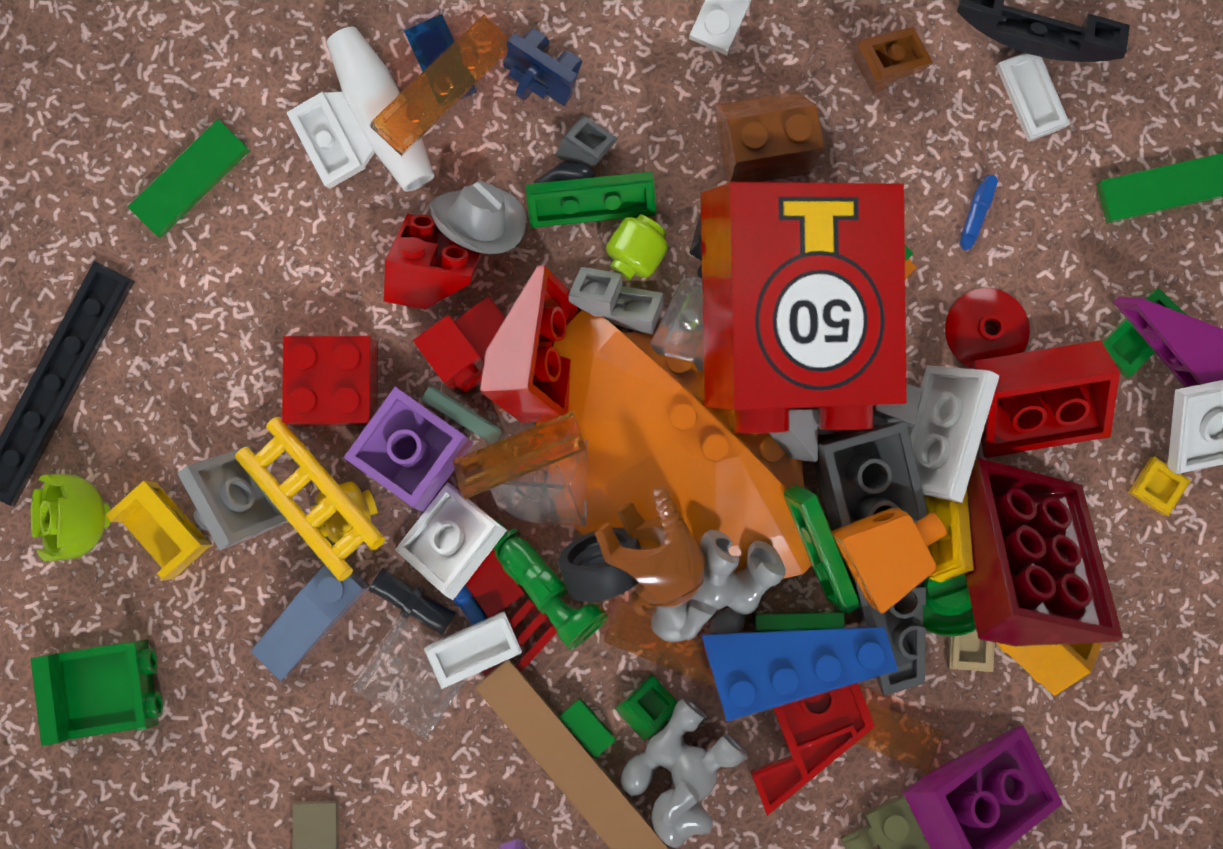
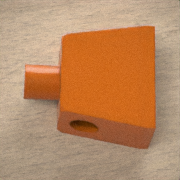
(889, 554)

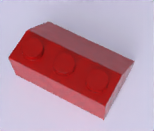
(1050, 398)

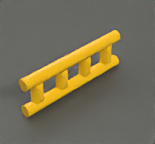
(334, 500)

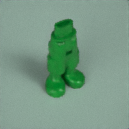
(547, 590)

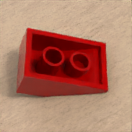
(521, 364)

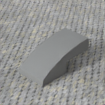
(603, 295)

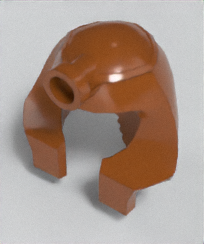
(665, 574)

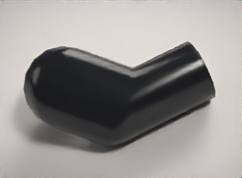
(566, 171)

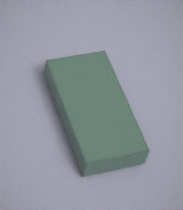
(462, 415)

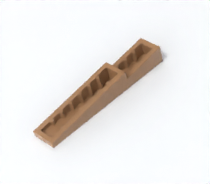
(567, 760)

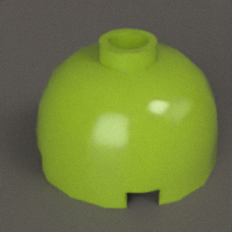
(67, 516)

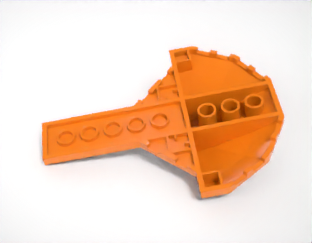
(655, 432)

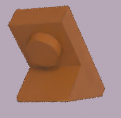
(891, 57)

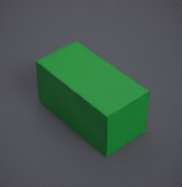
(587, 727)

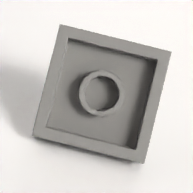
(229, 500)

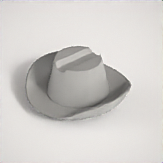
(480, 218)

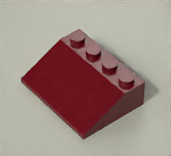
(1035, 561)

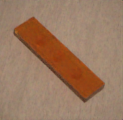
(441, 85)

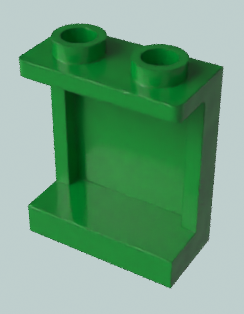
(96, 691)

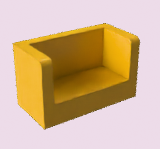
(160, 528)

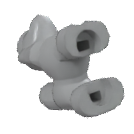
(722, 589)
(693, 771)

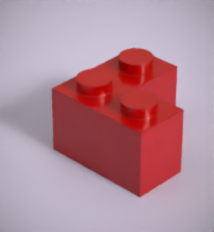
(459, 346)

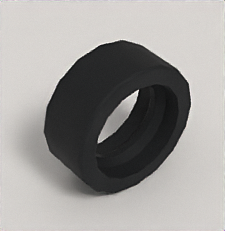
(589, 575)

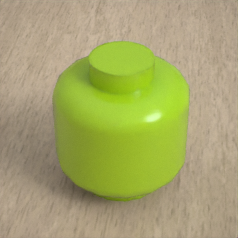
(637, 247)

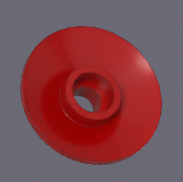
(966, 323)

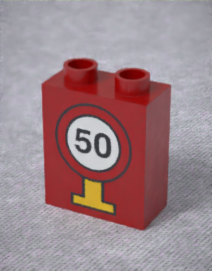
(803, 301)

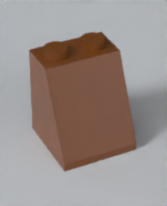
(769, 137)

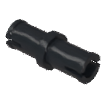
(412, 601)

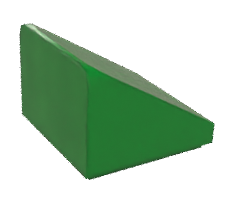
(647, 707)

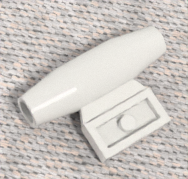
(337, 124)

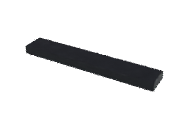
(58, 377)

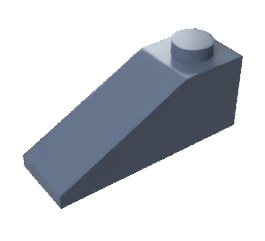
(307, 620)

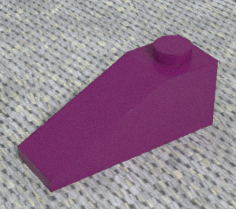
(1183, 343)

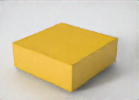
(1159, 486)

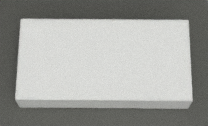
(1032, 95)
(472, 650)

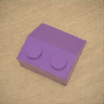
(408, 450)

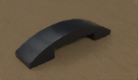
(1047, 37)

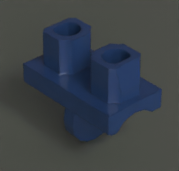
(539, 71)

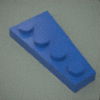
(789, 665)

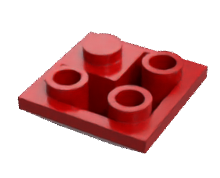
(425, 265)

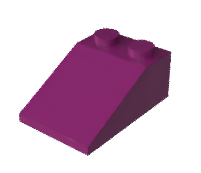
(984, 795)

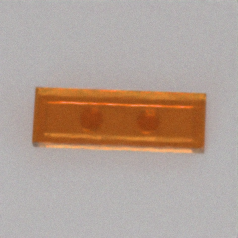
(519, 455)

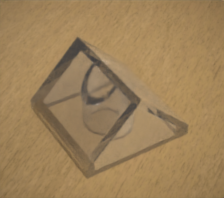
(549, 494)

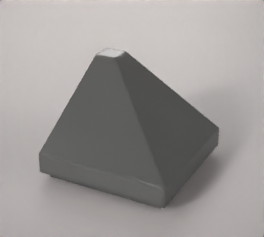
(582, 146)

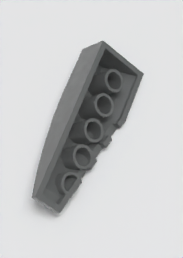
(861, 477)

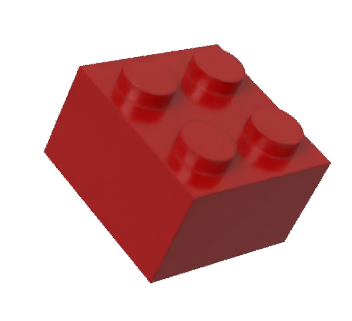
(329, 380)

